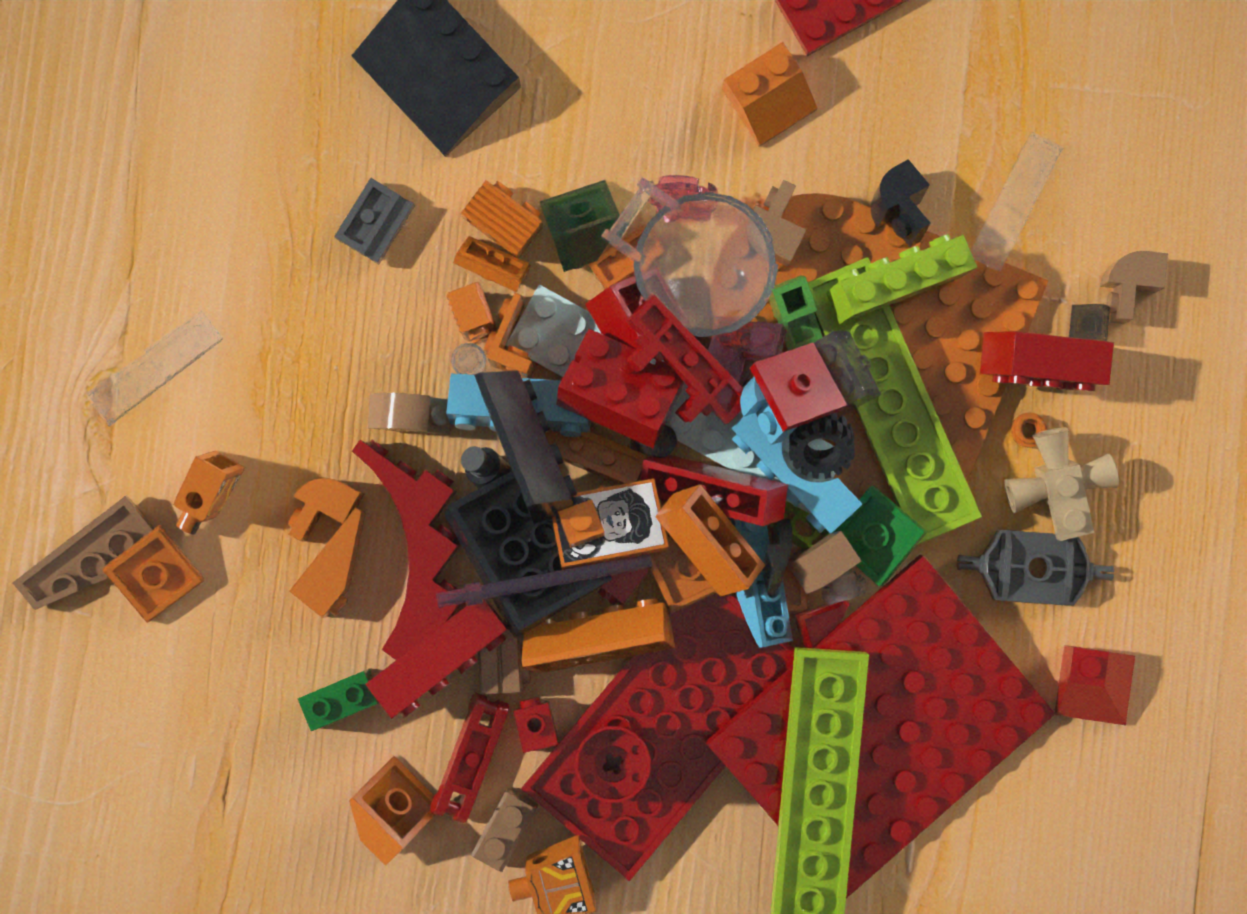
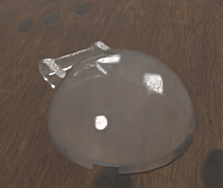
(700, 257)

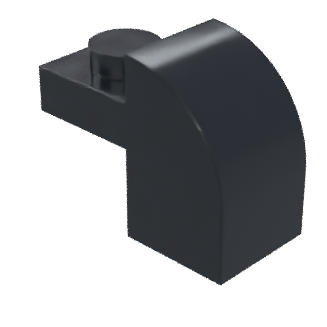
(897, 202)

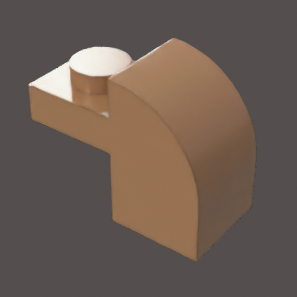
(784, 233)
(1134, 272)
(408, 413)
(823, 562)

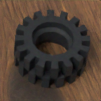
(822, 460)

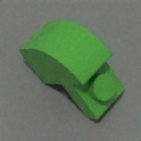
(795, 309)

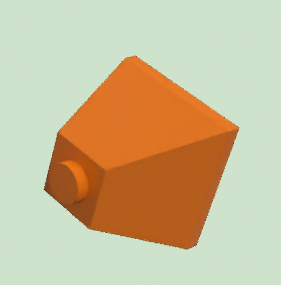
(391, 810)

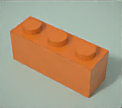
(710, 540)

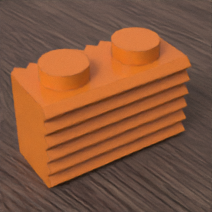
(502, 218)
(472, 312)

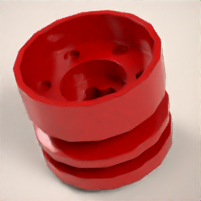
(607, 785)

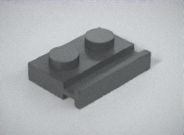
(374, 221)

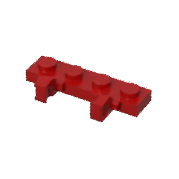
(667, 339)

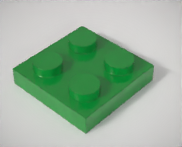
(880, 535)

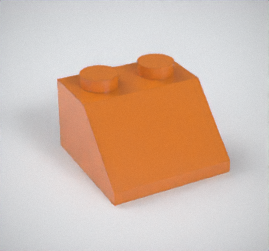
(770, 94)

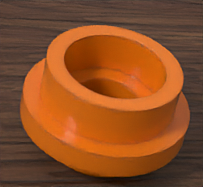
(1027, 418)

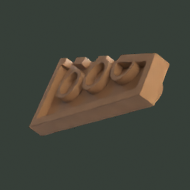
(84, 555)

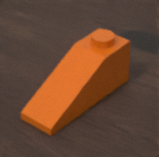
(331, 572)

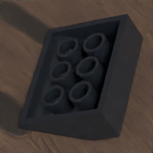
(436, 70)
(508, 546)

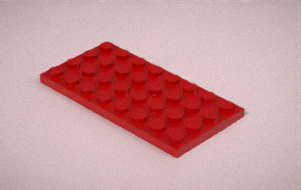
(674, 706)

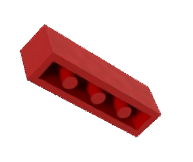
(736, 493)
(436, 657)

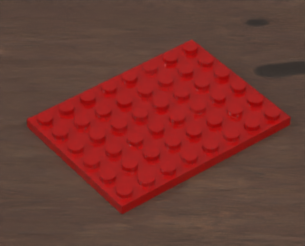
(934, 717)

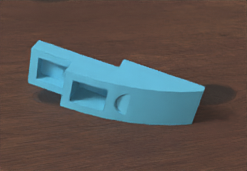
(764, 613)

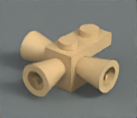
(1062, 485)

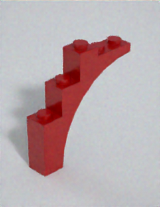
(428, 548)

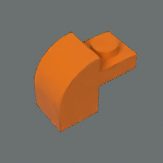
(320, 497)

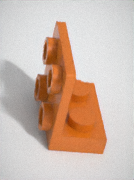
(495, 346)

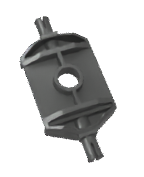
(1007, 573)

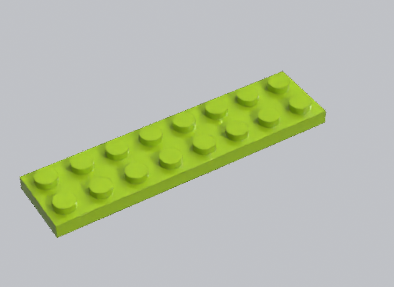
(902, 419)
(819, 781)

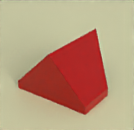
(819, 622)

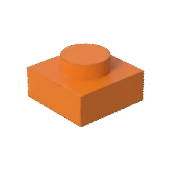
(581, 523)

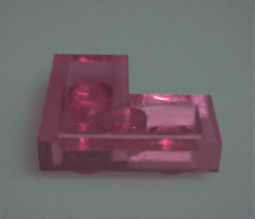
(749, 342)

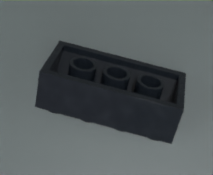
(526, 444)

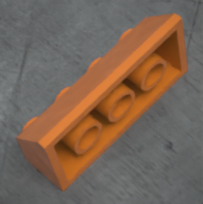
(598, 637)

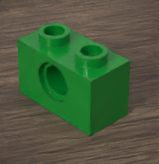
(337, 700)

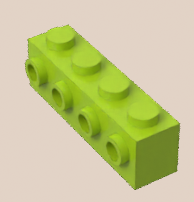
(900, 279)

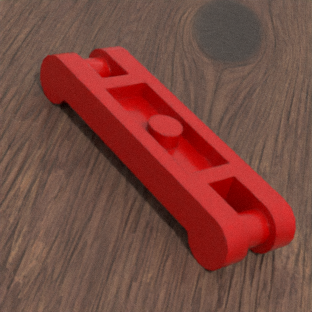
(470, 758)

